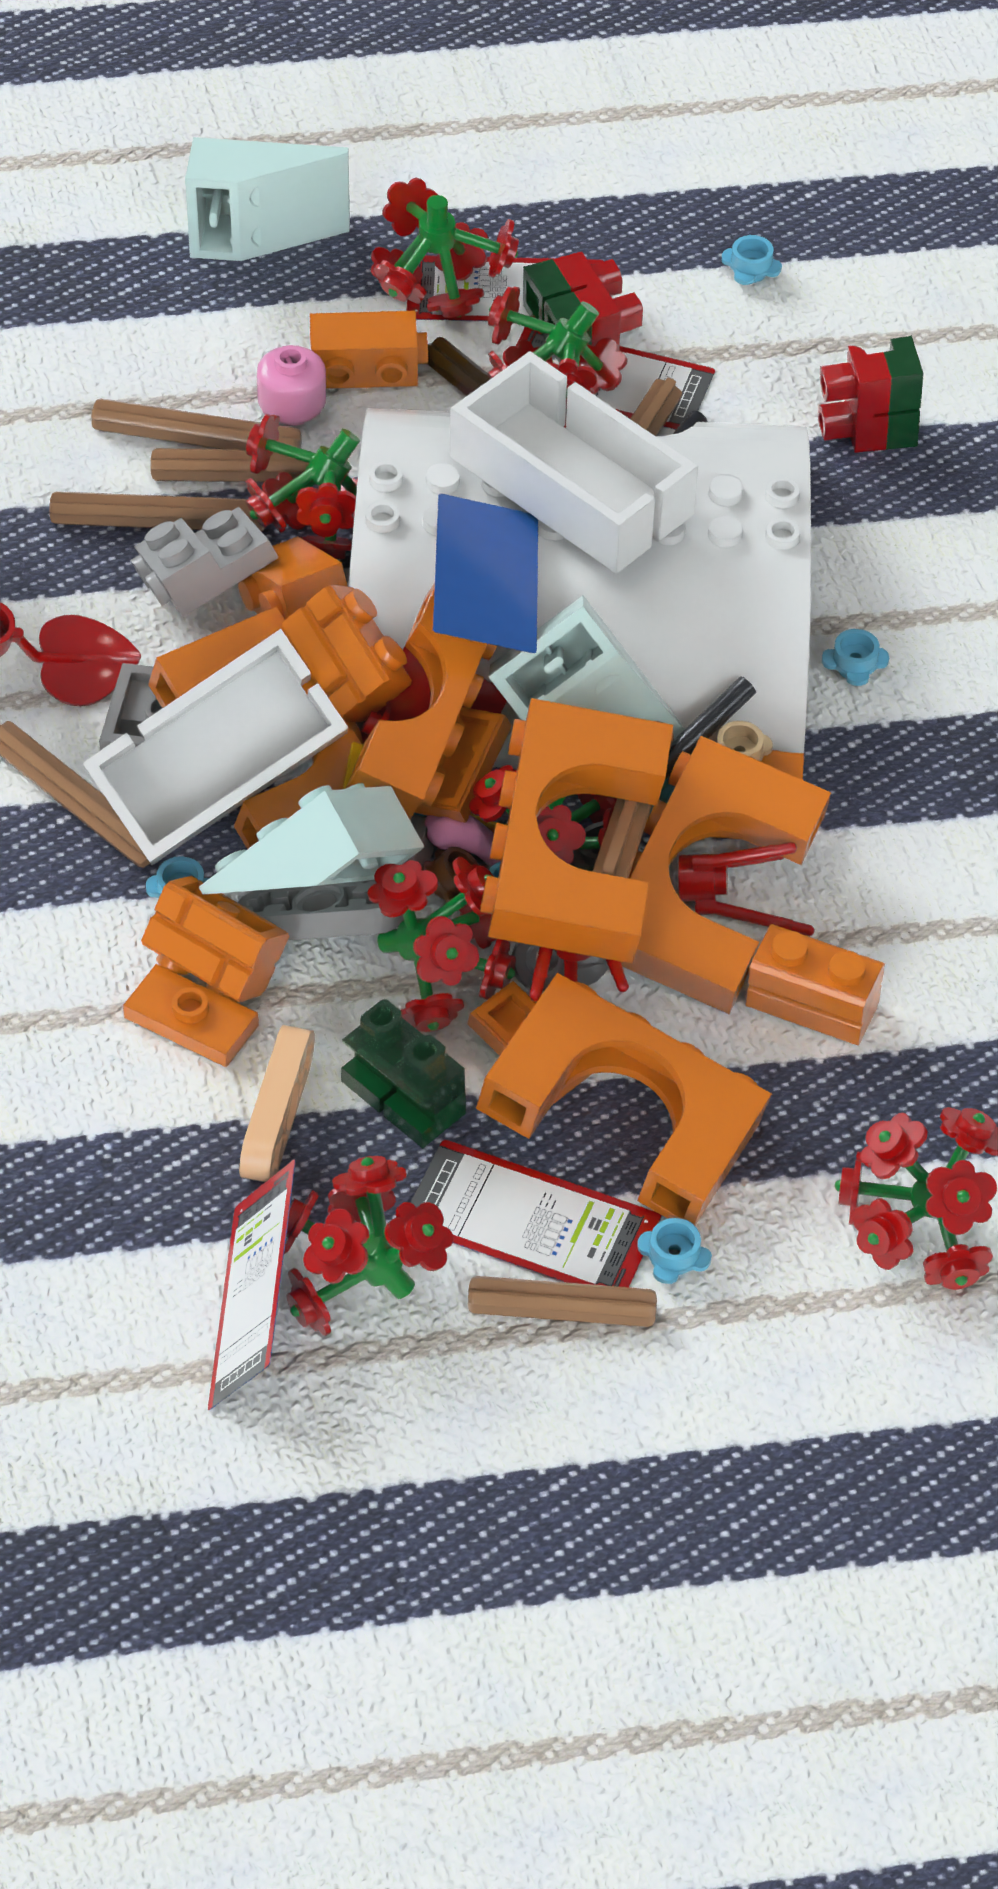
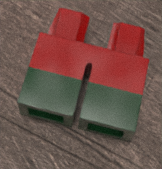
(560, 284)
(879, 395)

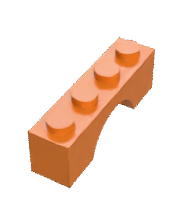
(409, 750)

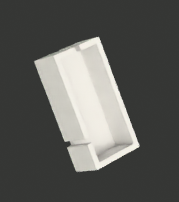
(594, 482)
(216, 747)

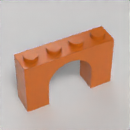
(193, 663)
(714, 796)
(537, 893)
(582, 1034)

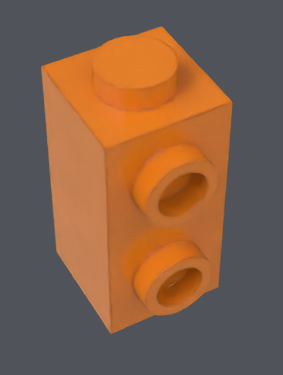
(369, 348)

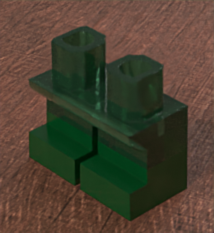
(404, 1074)

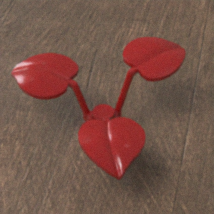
(77, 656)

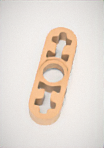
(277, 1103)

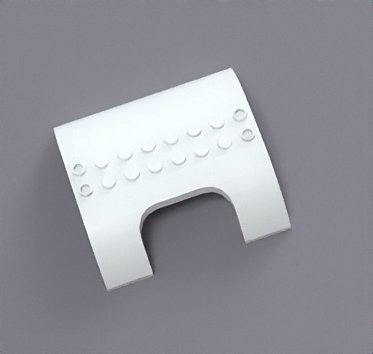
(691, 612)

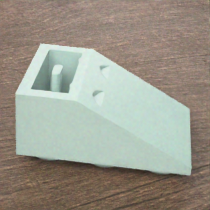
(263, 196)
(579, 667)
(326, 842)

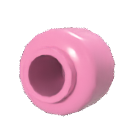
(291, 384)

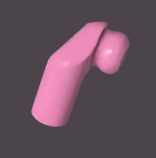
(470, 836)

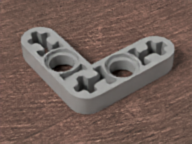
(330, 908)

